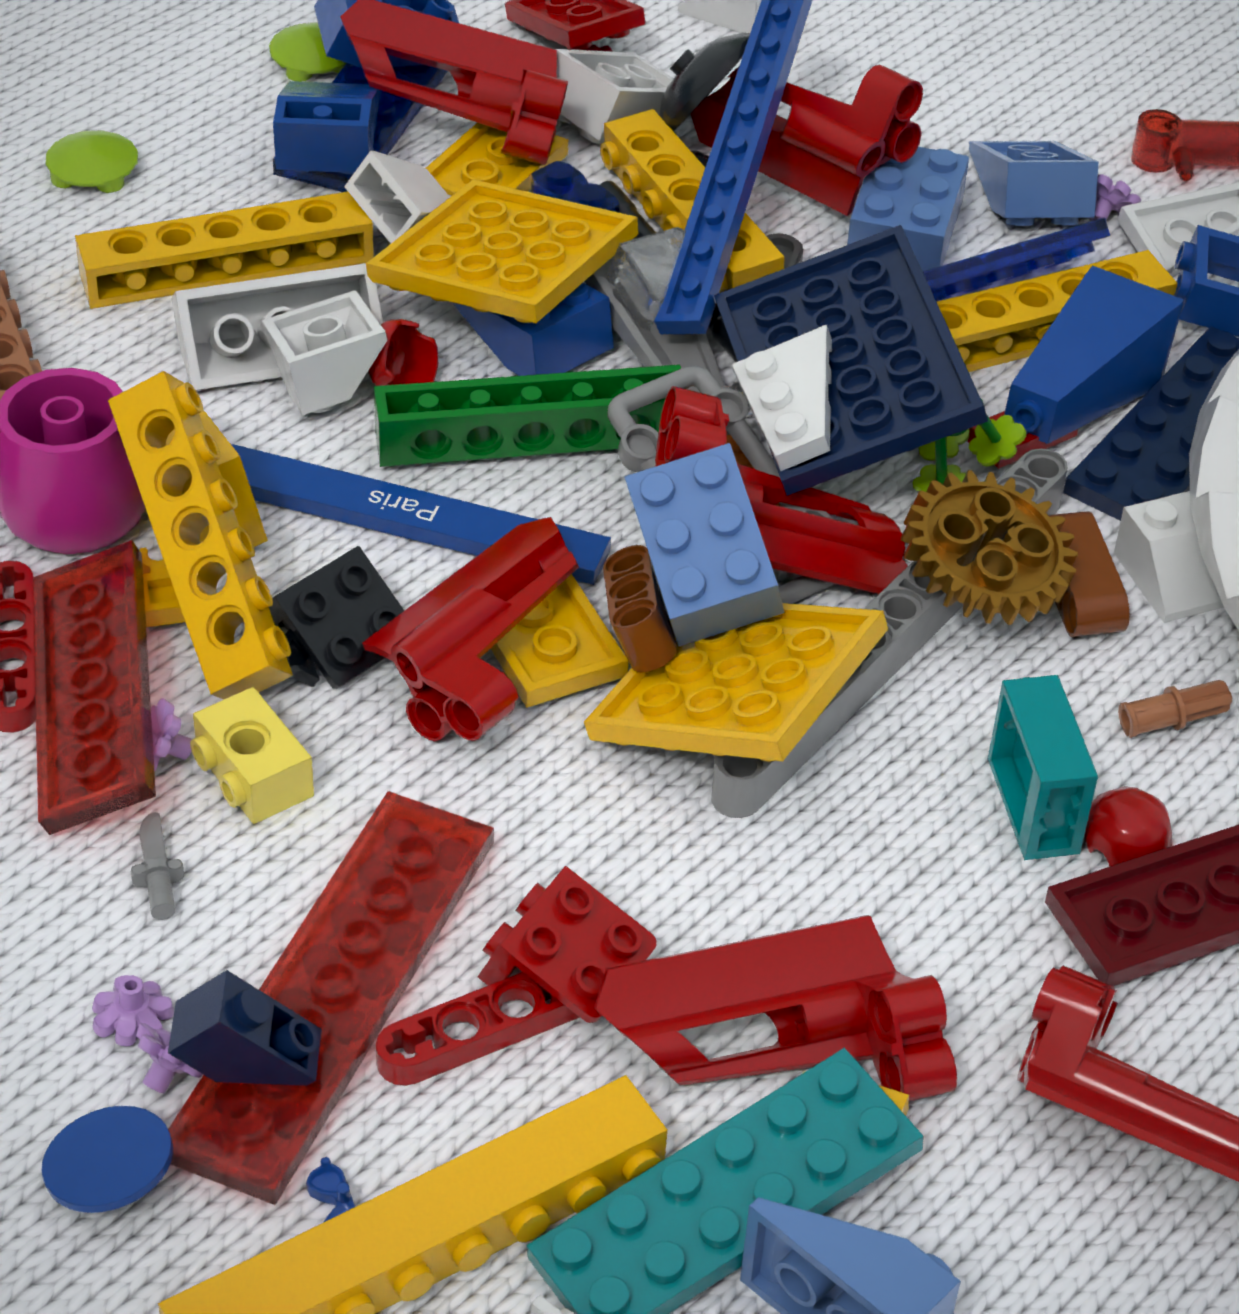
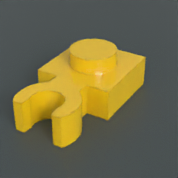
(159, 594)

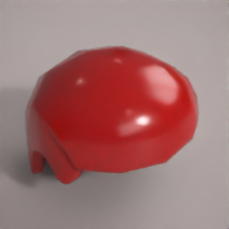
(406, 356)
(1127, 825)

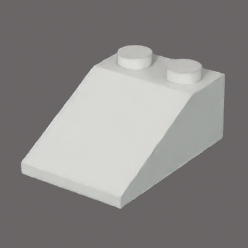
(607, 88)

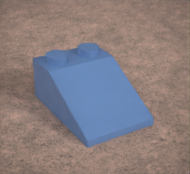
(1036, 180)
(837, 1267)

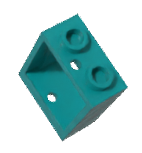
(1042, 767)

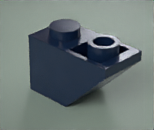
(243, 1035)

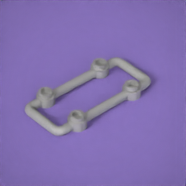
(639, 442)

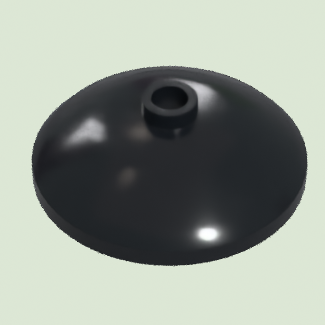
(699, 75)

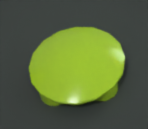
(302, 52)
(91, 160)

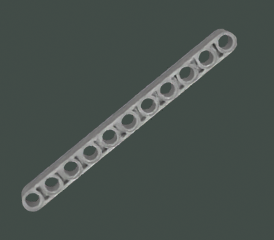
(912, 619)

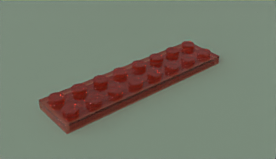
(344, 977)

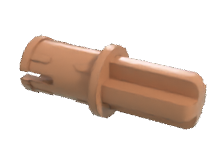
(1174, 707)

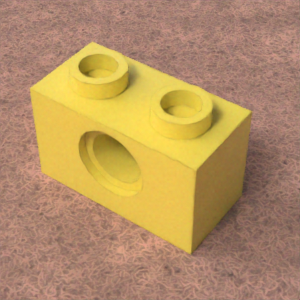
(252, 755)

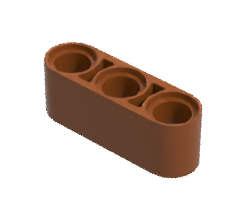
(1096, 595)
(638, 609)

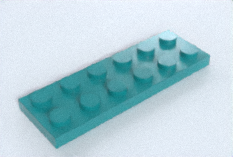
(688, 1215)

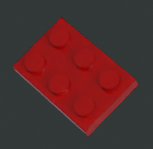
(576, 21)

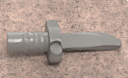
(156, 871)

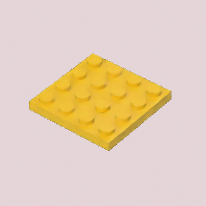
(502, 250)
(744, 688)

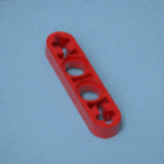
(17, 645)
(477, 1008)

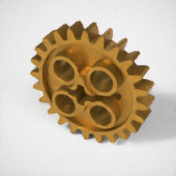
(1007, 576)

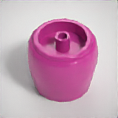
(65, 463)

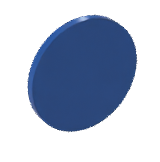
(107, 1159)

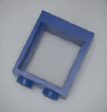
(1206, 300)

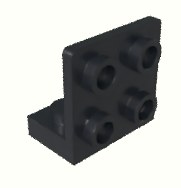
(336, 613)

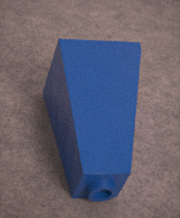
(1095, 355)

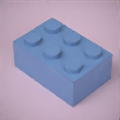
(919, 196)
(704, 544)

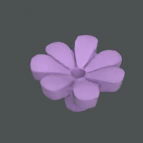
(1112, 197)
(165, 733)
(128, 1007)
(164, 1065)

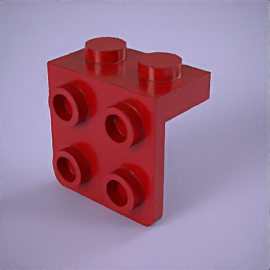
(567, 942)

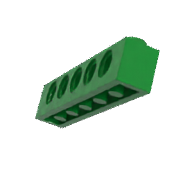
(506, 415)

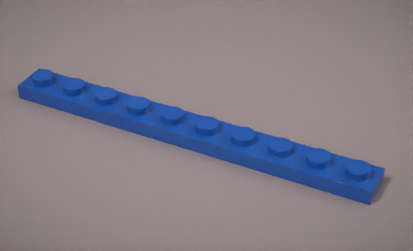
(732, 167)

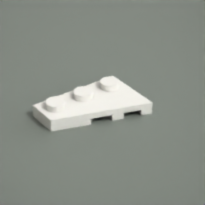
(1168, 221)
(790, 395)

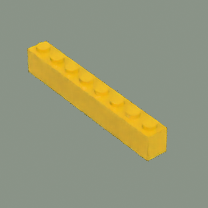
(447, 1216)

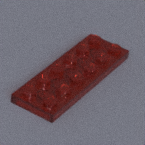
(92, 689)

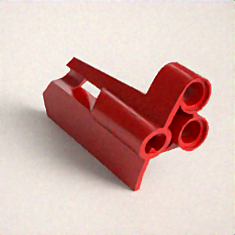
(496, 76)
(829, 143)
(796, 541)
(460, 620)
(817, 984)
(1071, 1071)

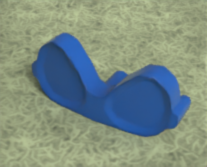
(330, 1186)

